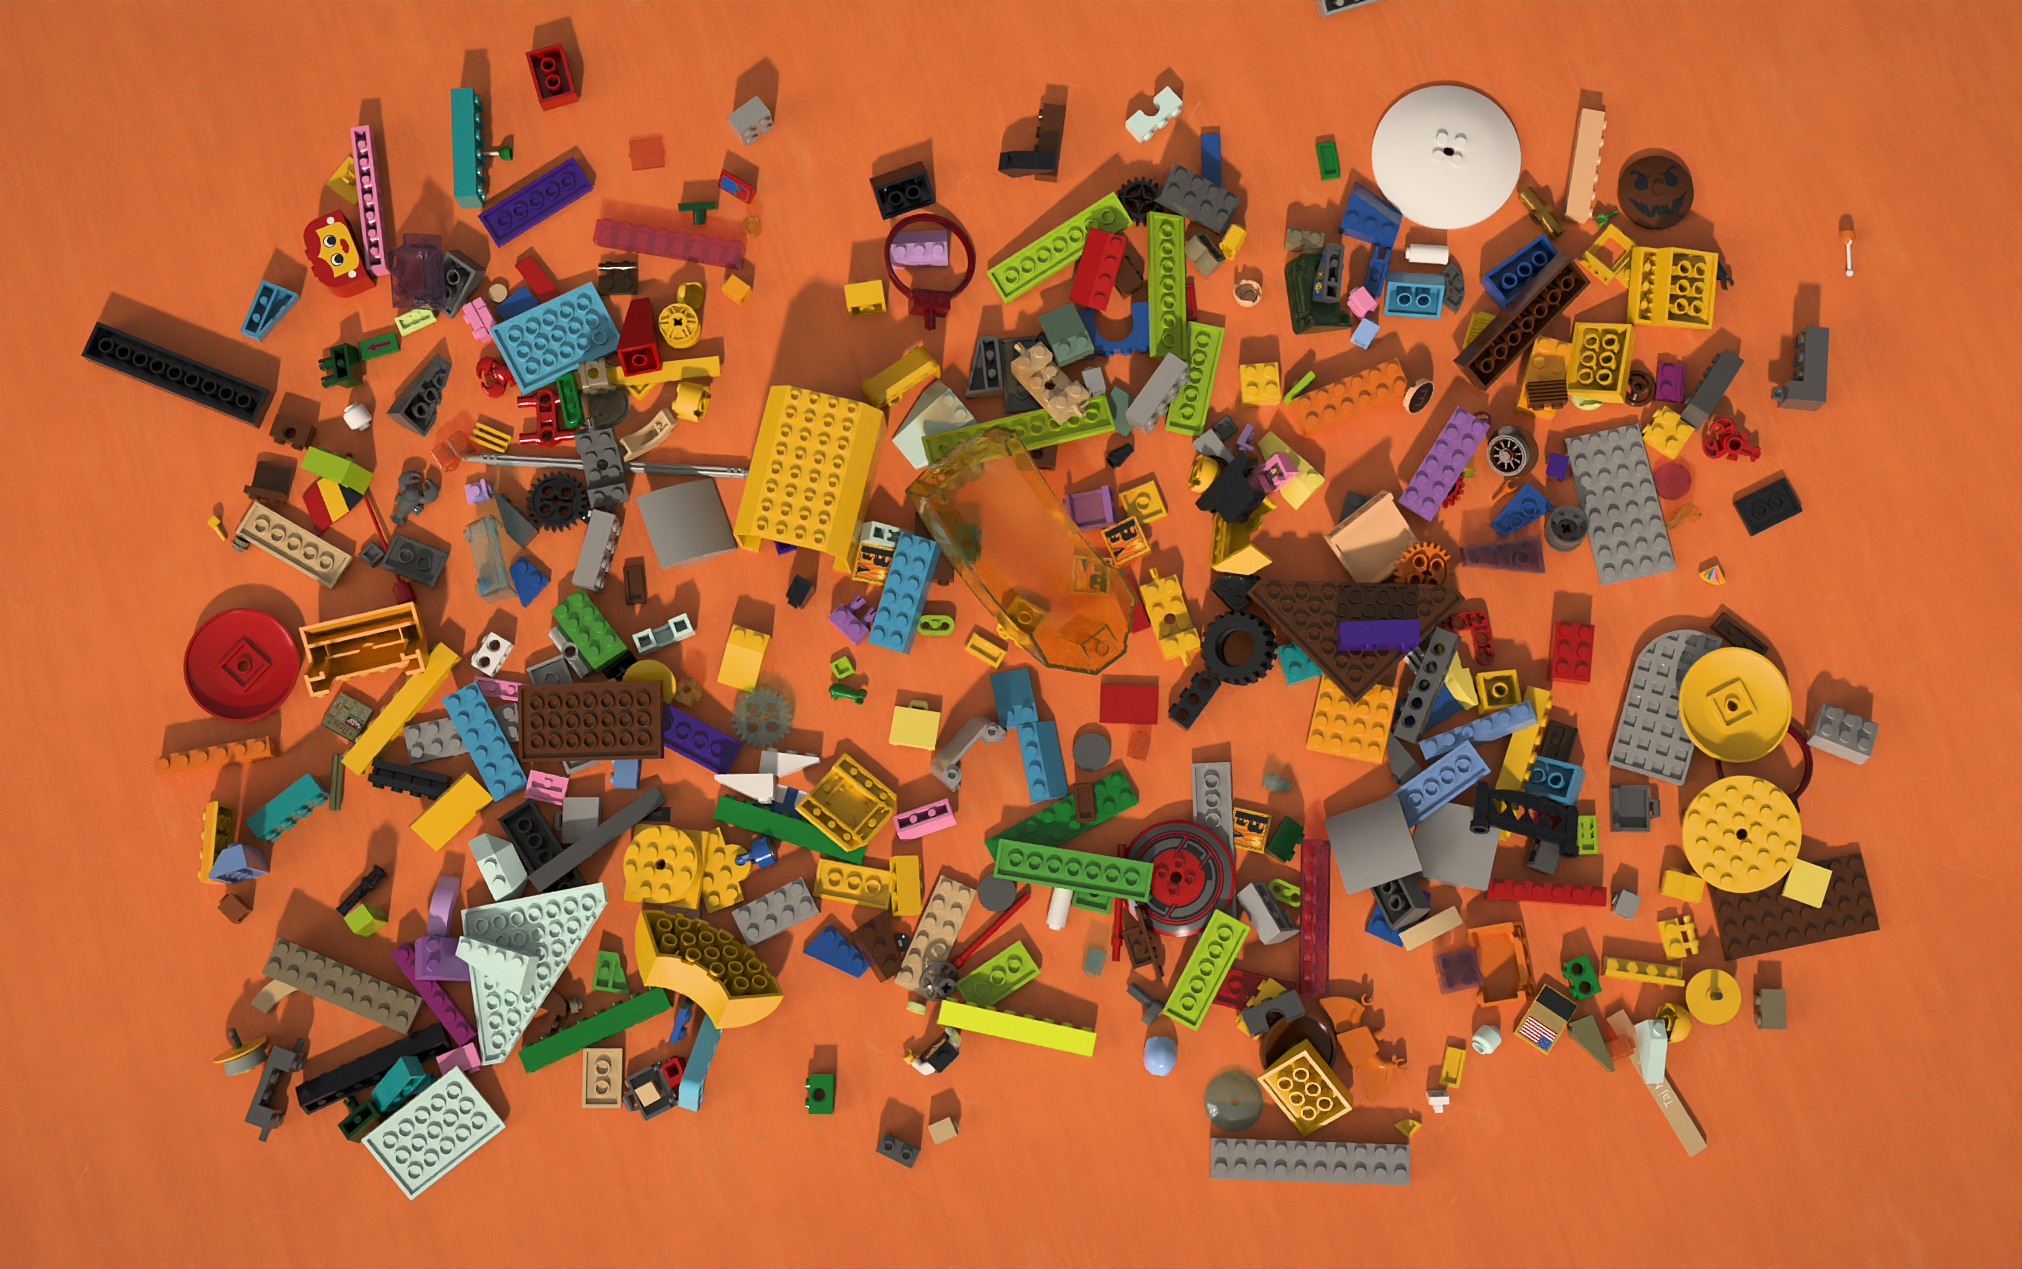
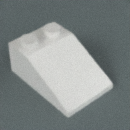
(756, 786)

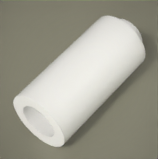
(1427, 254)
(1059, 908)

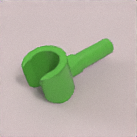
(1603, 218)

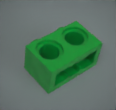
(1585, 975)

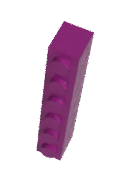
(436, 997)

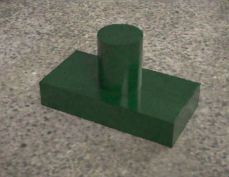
(698, 210)

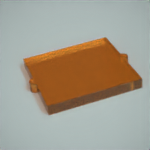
(646, 153)

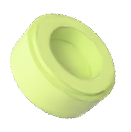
(916, 1007)

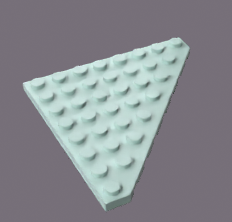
(541, 925)

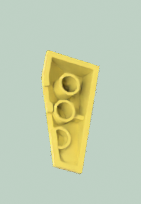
(1301, 486)

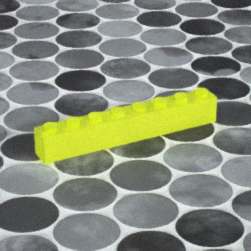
(1016, 1028)

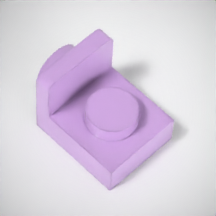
(1246, 436)
(478, 491)

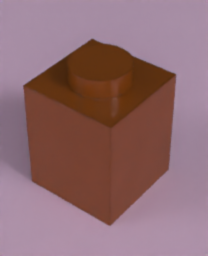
(234, 908)

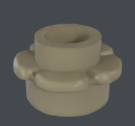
(240, 544)
(574, 1004)

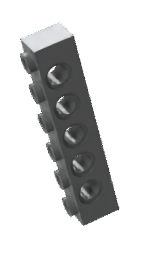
(1436, 679)

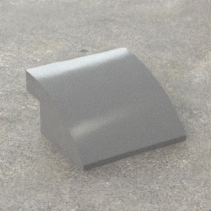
(686, 523)
(1372, 844)
(1453, 852)

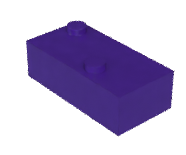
(1378, 635)

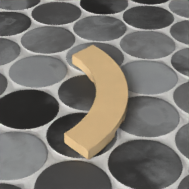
(271, 995)

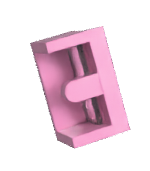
(1275, 472)

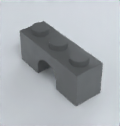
(1287, 1004)

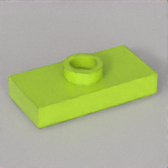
(1298, 387)
(1587, 834)

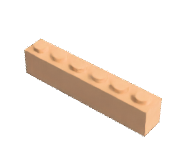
(1583, 166)

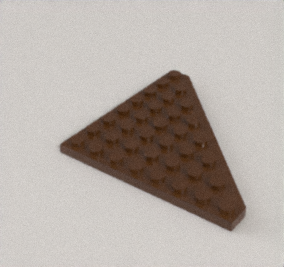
(1313, 609)

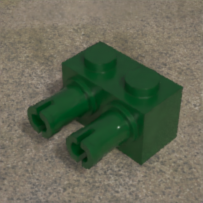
(345, 366)

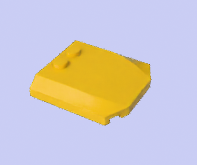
(848, 804)

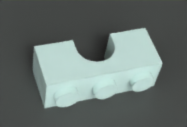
(1143, 126)
(655, 639)

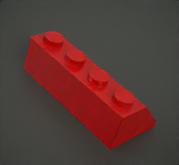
(1097, 268)

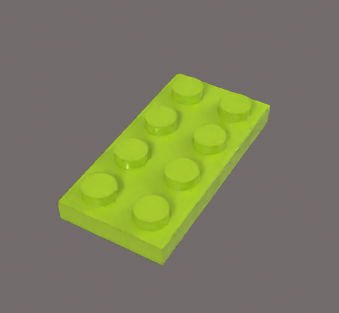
(998, 976)

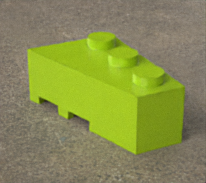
(336, 468)

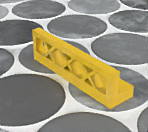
(1642, 971)

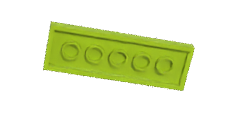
(1190, 408)
(1206, 969)

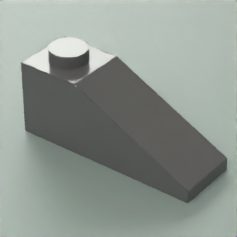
(1400, 762)

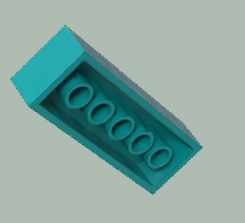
(467, 148)

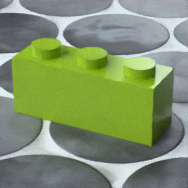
(366, 919)

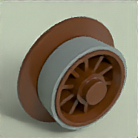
(1512, 451)

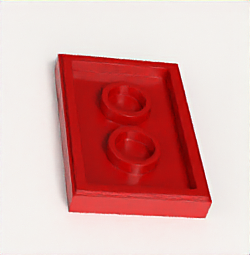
(1128, 704)

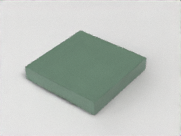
(1119, 403)

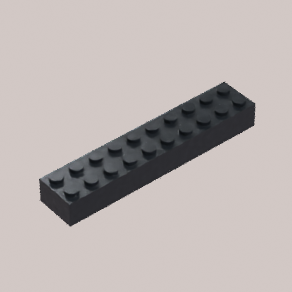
(177, 375)

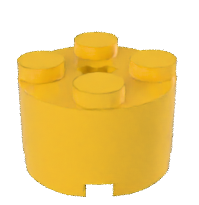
(691, 401)

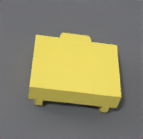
(915, 726)

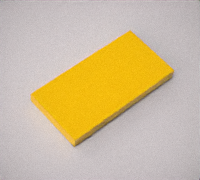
(451, 811)
(852, 884)

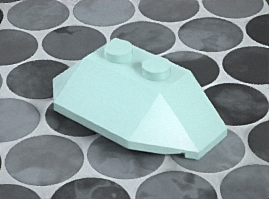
(499, 866)

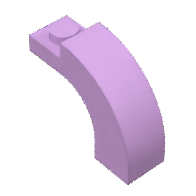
(442, 906)

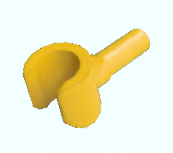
(213, 521)

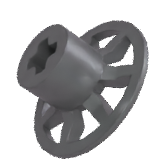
(940, 983)

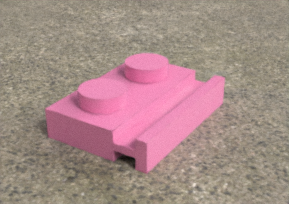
(546, 787)

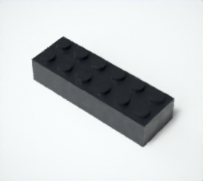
(537, 842)

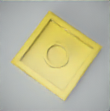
(1807, 883)

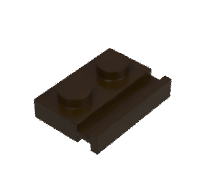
(1558, 741)

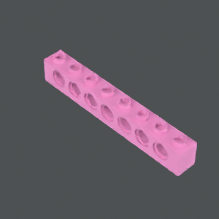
(370, 200)

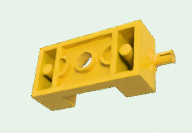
(1163, 598)

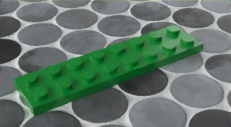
(1058, 822)

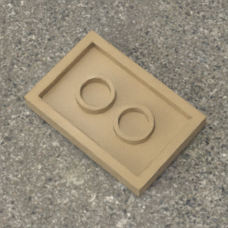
(602, 1078)

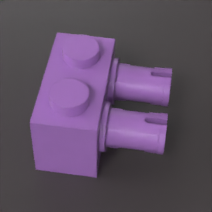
(845, 621)

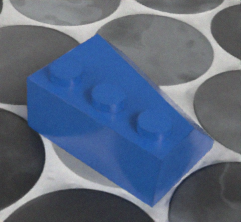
(1370, 218)

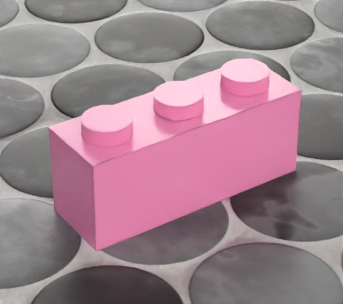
(924, 820)

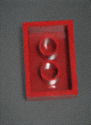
(552, 76)
(1571, 652)

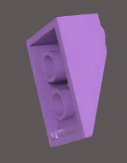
(437, 960)

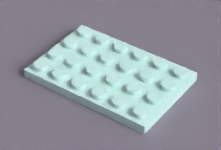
(433, 1132)

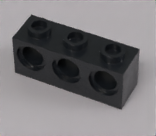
(1193, 710)

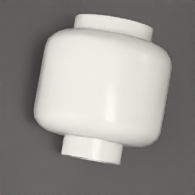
(357, 417)

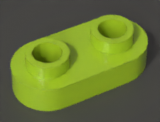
(935, 623)
(1285, 893)

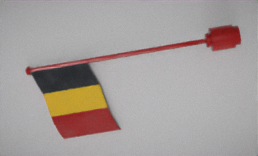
(329, 502)

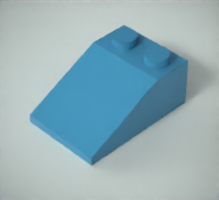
(1013, 698)
(1555, 781)

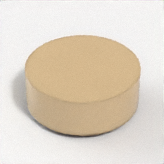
(498, 293)

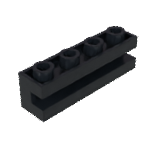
(407, 778)

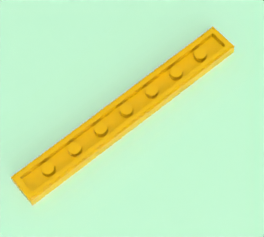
(670, 371)

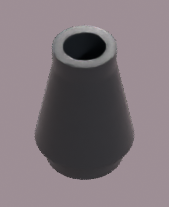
(1119, 455)

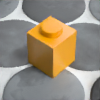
(736, 290)

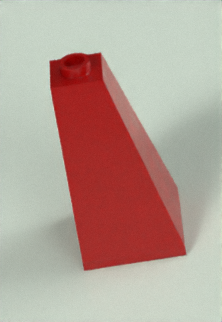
(638, 340)

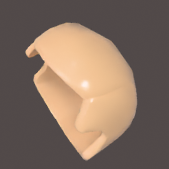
(1247, 293)

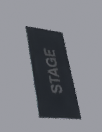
(659, 814)

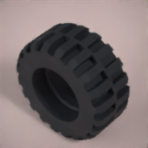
(1214, 648)

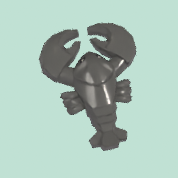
(412, 497)

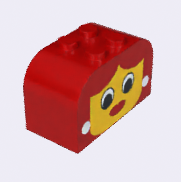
(337, 255)

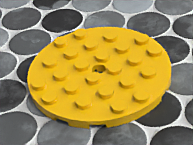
(1770, 829)

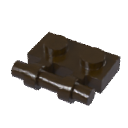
(617, 284)

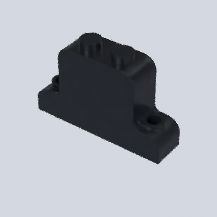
(1235, 490)

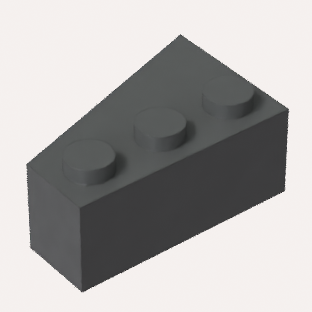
(986, 370)

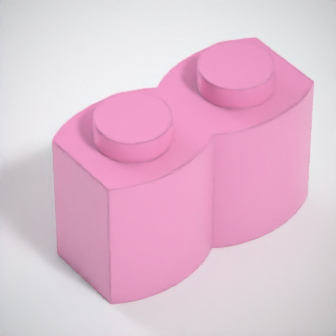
(1361, 302)

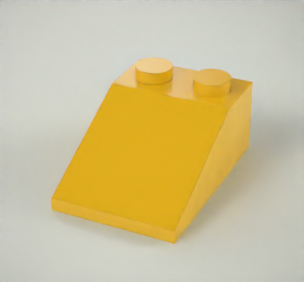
(744, 658)

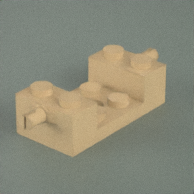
(1035, 370)

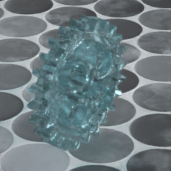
(762, 735)

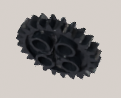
(559, 485)

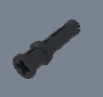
(366, 881)

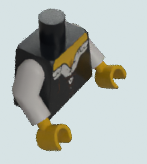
(939, 1054)

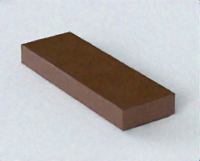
(1737, 635)

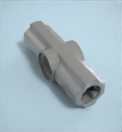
(564, 643)

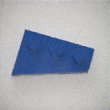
(1521, 510)
(837, 951)

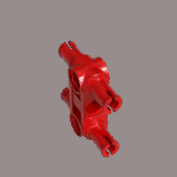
(546, 420)

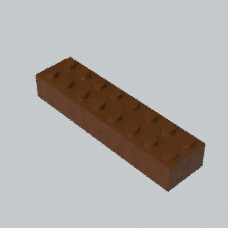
(1522, 321)

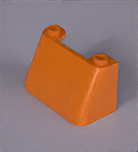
(1503, 963)

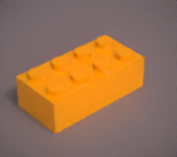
(1546, 362)

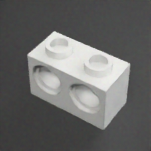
(497, 657)

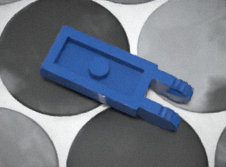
(1376, 272)

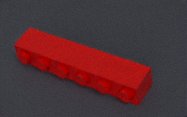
(1546, 893)

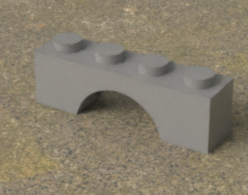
(1211, 446)

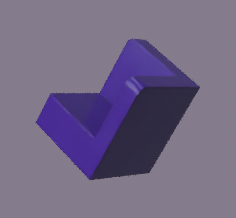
(1556, 466)

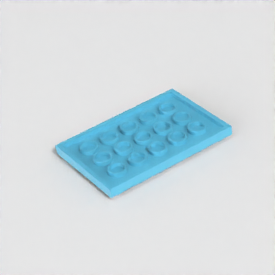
(556, 337)

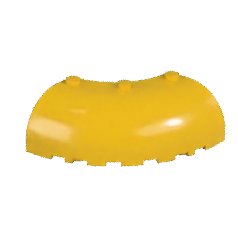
(705, 967)

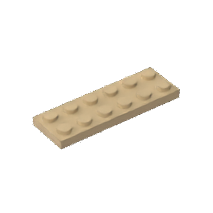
(294, 545)
(935, 932)

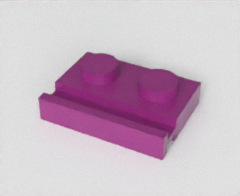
(1670, 382)

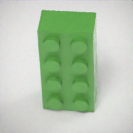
(589, 630)

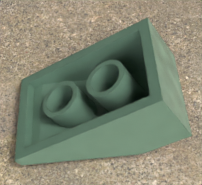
(1066, 335)

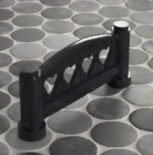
(1486, 816)

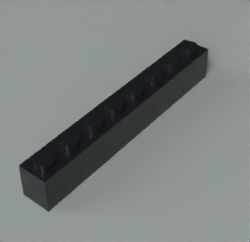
(371, 1068)

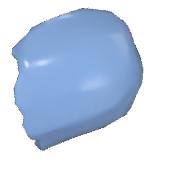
(1160, 1055)

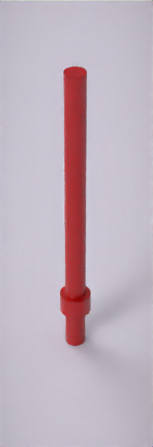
(1117, 941)
(958, 961)

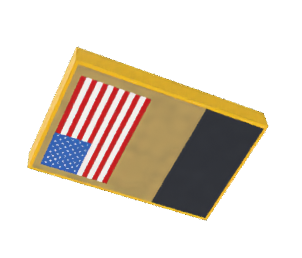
(1545, 1019)

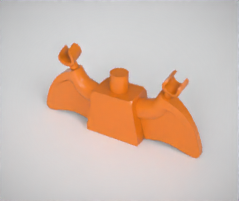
(1360, 1044)

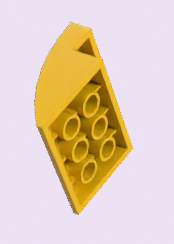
(1672, 287)

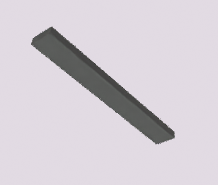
(597, 839)

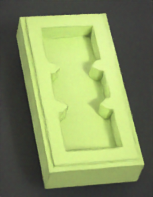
(414, 320)

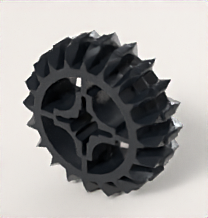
(1147, 201)

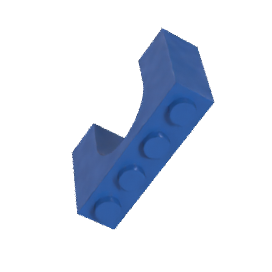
(1136, 341)

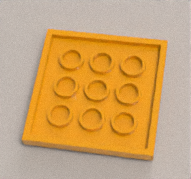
(1351, 729)

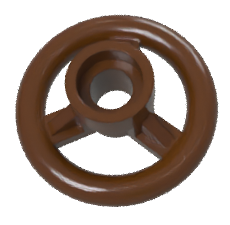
(1643, 386)

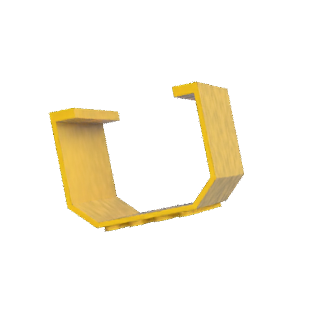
(811, 473)

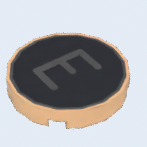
(1419, 396)

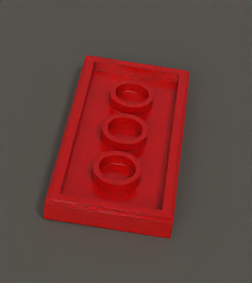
(1240, 986)

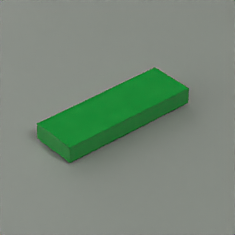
(570, 400)

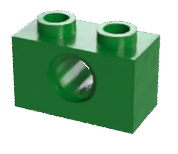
(825, 1105)

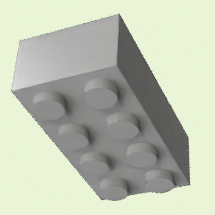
(1158, 393)
(597, 552)
(775, 912)

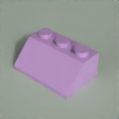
(920, 249)

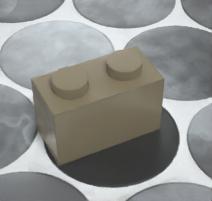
(1770, 1009)

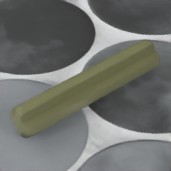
(336, 783)

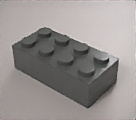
(1197, 199)

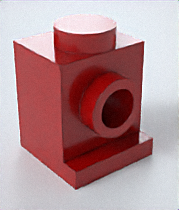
(671, 1070)

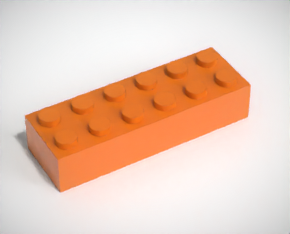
(1350, 398)

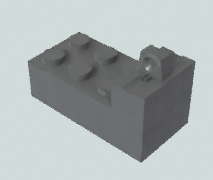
(1809, 380)

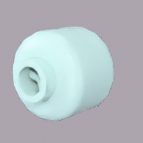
(1486, 1039)

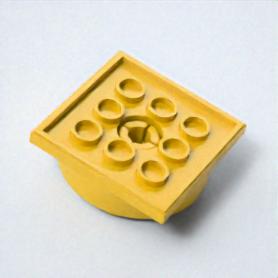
(683, 874)

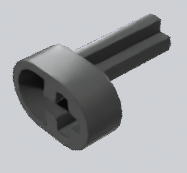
(1154, 1006)

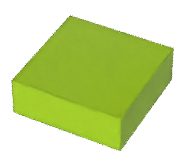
(842, 668)

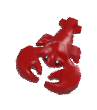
(500, 373)
(1729, 442)

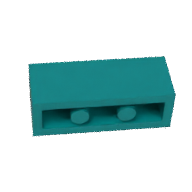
(398, 1084)

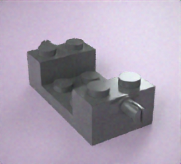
(606, 485)
(260, 1110)

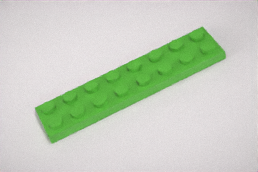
(1073, 870)

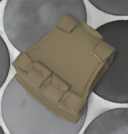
(599, 385)

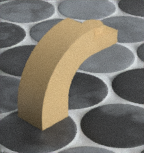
(648, 437)

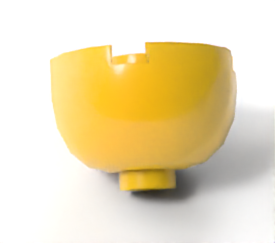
(1203, 474)
(1676, 1020)

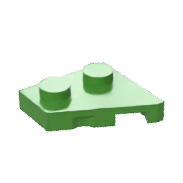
(609, 973)

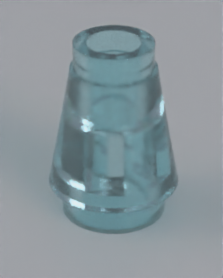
(1275, 783)

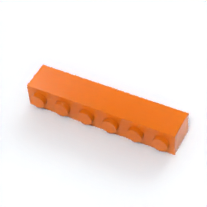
(215, 757)

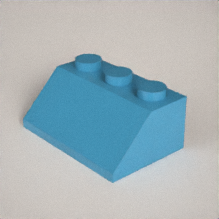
(1413, 294)

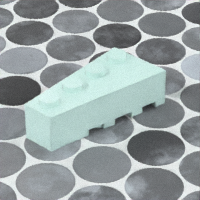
(503, 964)

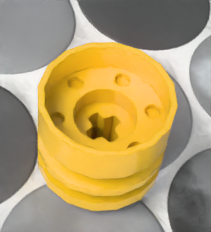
(681, 336)

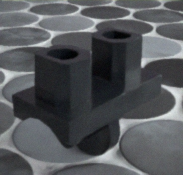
(620, 666)

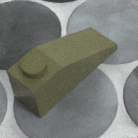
(1587, 1036)

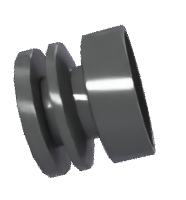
(1569, 518)

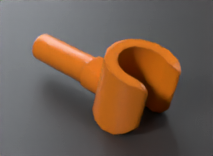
(1506, 490)

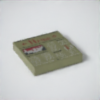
(347, 717)

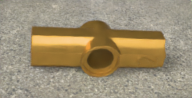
(1541, 212)

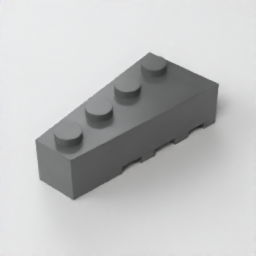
(1711, 389)

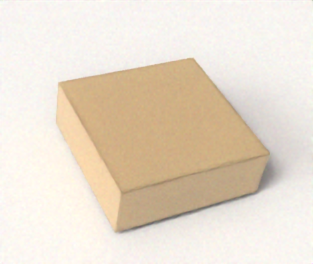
(648, 1092)

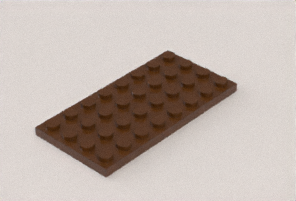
(591, 721)
(1771, 922)

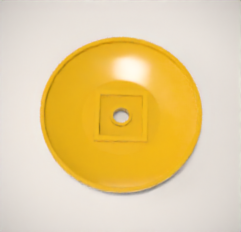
(1760, 702)

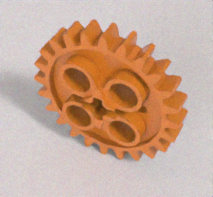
(1407, 566)

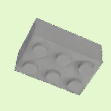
(1842, 733)

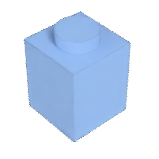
(1365, 333)

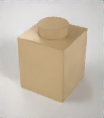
(943, 1130)

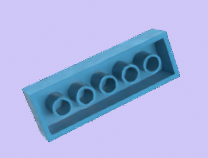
(905, 593)

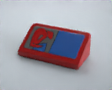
(736, 187)

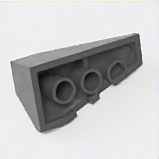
(418, 402)

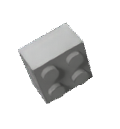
(750, 121)

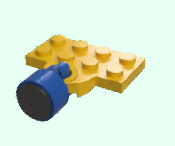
(729, 866)

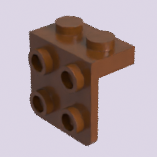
(271, 483)

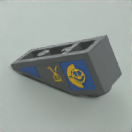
(1329, 275)

